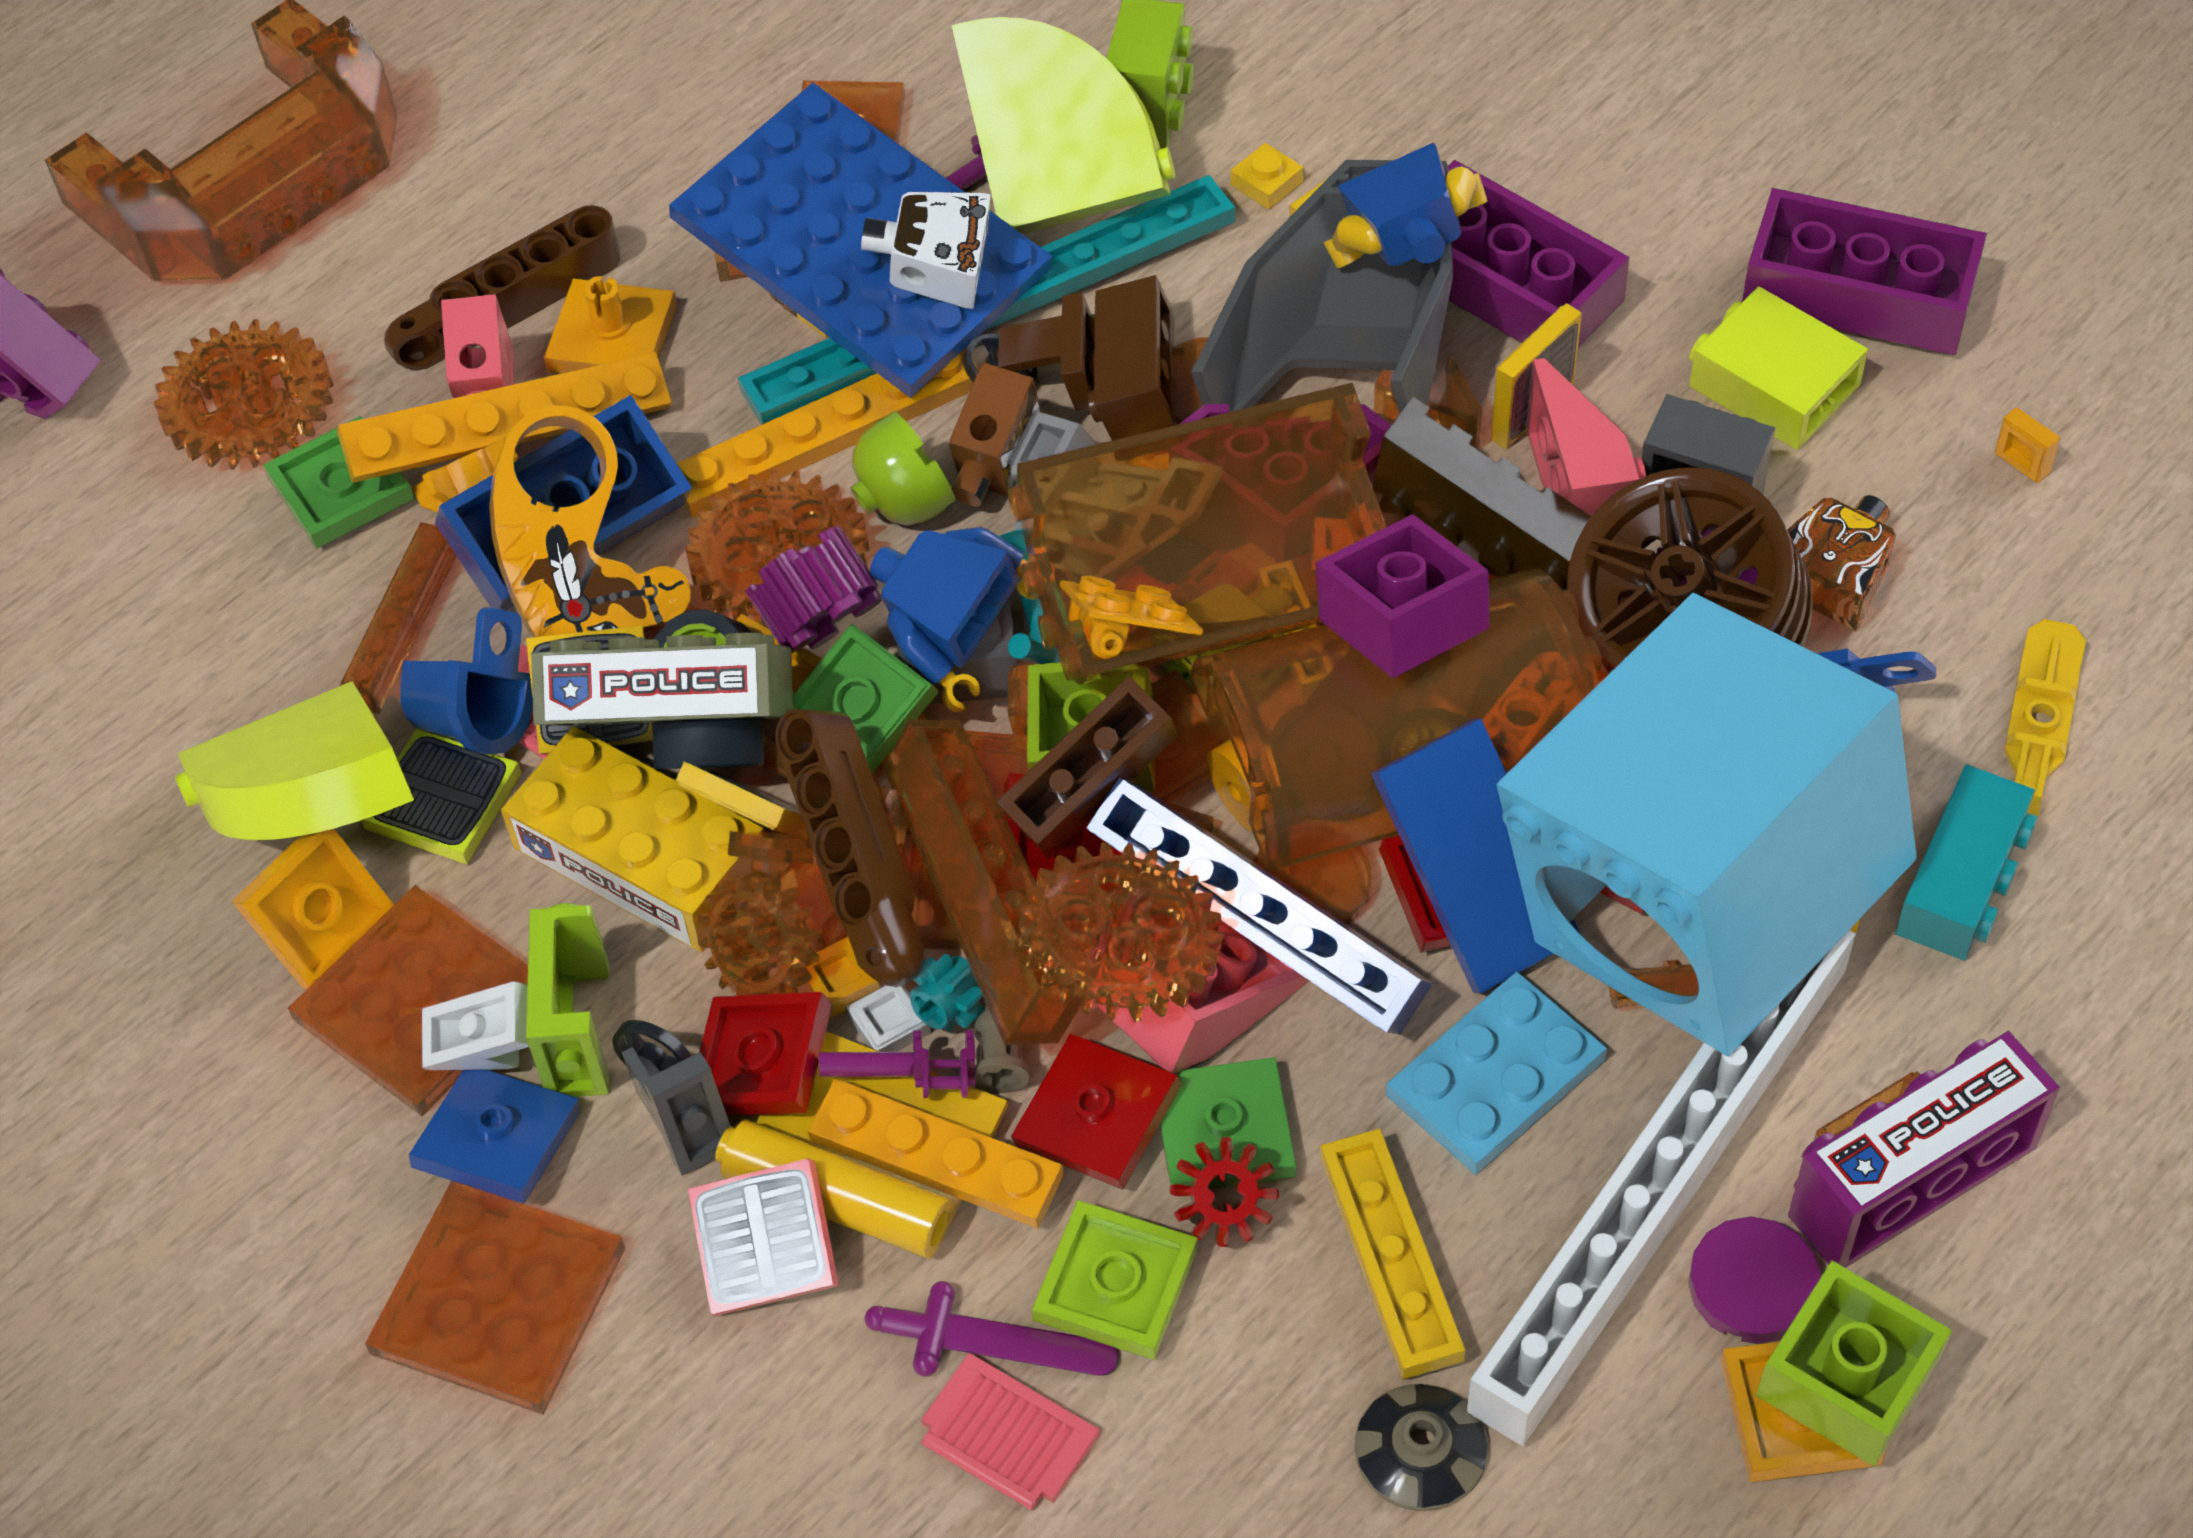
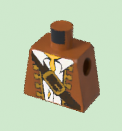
(989, 432)

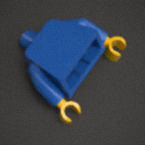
(947, 598)

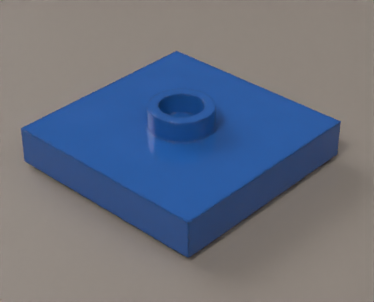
(495, 1133)

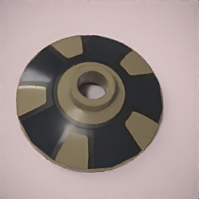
(1413, 1473)

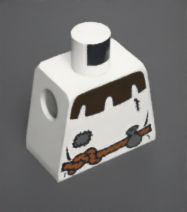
(934, 244)

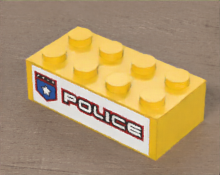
(626, 833)

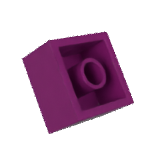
(1403, 595)

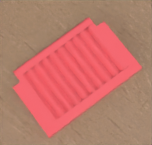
(1006, 1433)

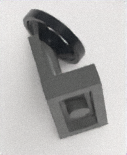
(675, 1092)

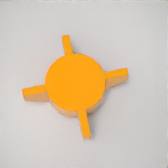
(458, 476)

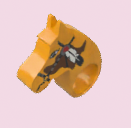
(551, 555)

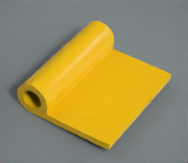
(853, 1190)

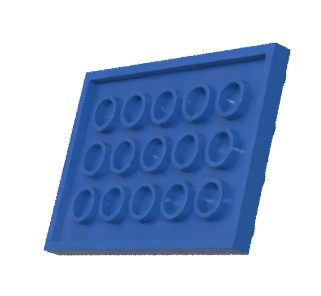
(793, 221)

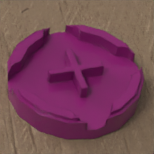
(1752, 1278)

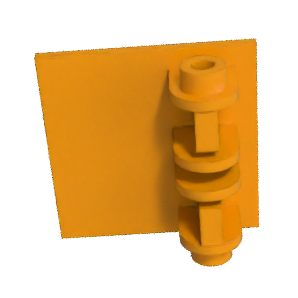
(1110, 611)

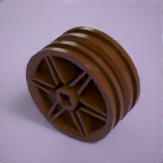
(1678, 510)

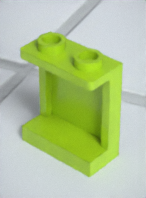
(564, 1043)

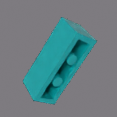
(1968, 863)

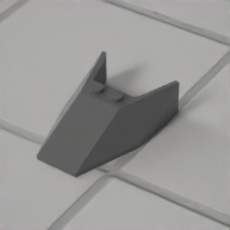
(1305, 312)

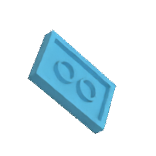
(1496, 1072)

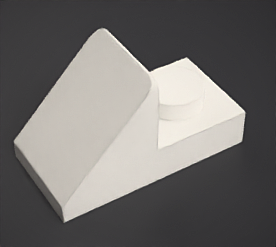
(476, 1030)

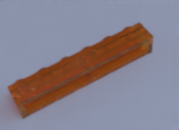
(400, 616)

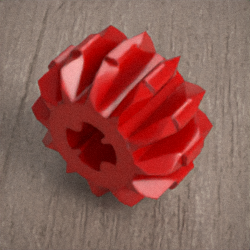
(1244, 1185)

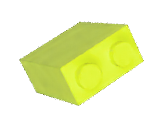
(1777, 366)

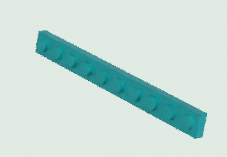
(1076, 263)

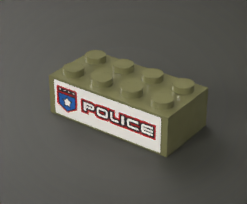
(655, 684)

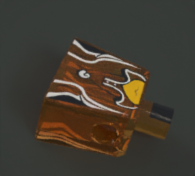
(1845, 555)

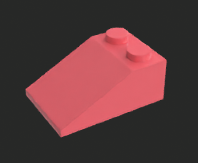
(1575, 443)
(1237, 996)

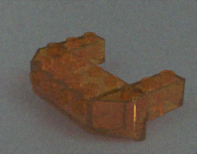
(256, 177)

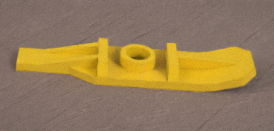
(2047, 686)

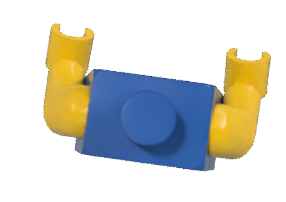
(1404, 210)

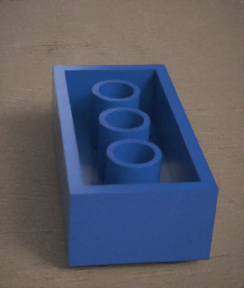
(566, 475)

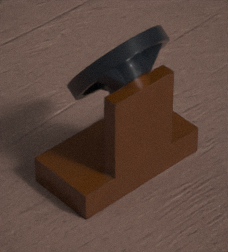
(1044, 343)

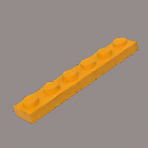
(474, 421)
(812, 433)

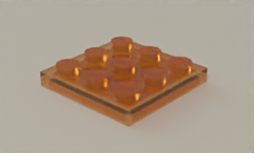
(376, 991)
(496, 1297)

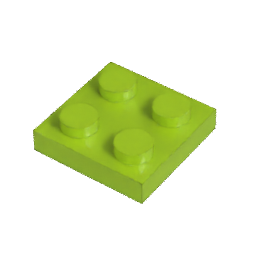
(1115, 1279)

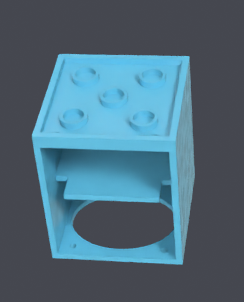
(1725, 796)

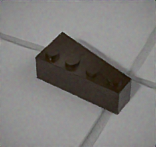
(1473, 499)

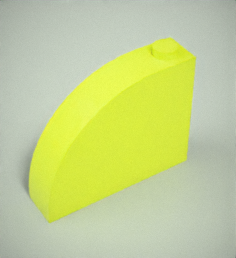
(1056, 125)
(296, 771)

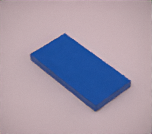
(1461, 849)

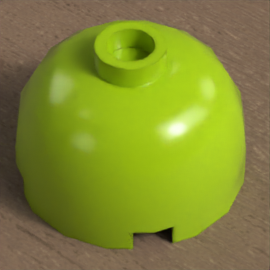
(897, 474)

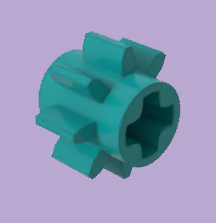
(946, 993)

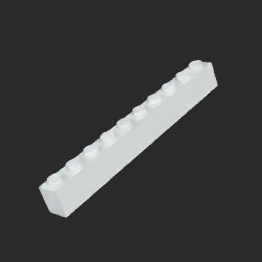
(1637, 1212)

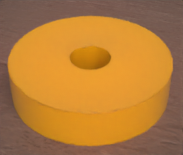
(1230, 781)

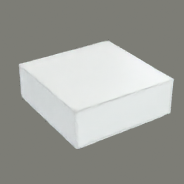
(886, 1019)

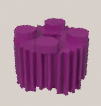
(813, 591)

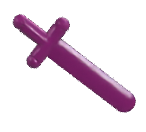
(984, 1337)

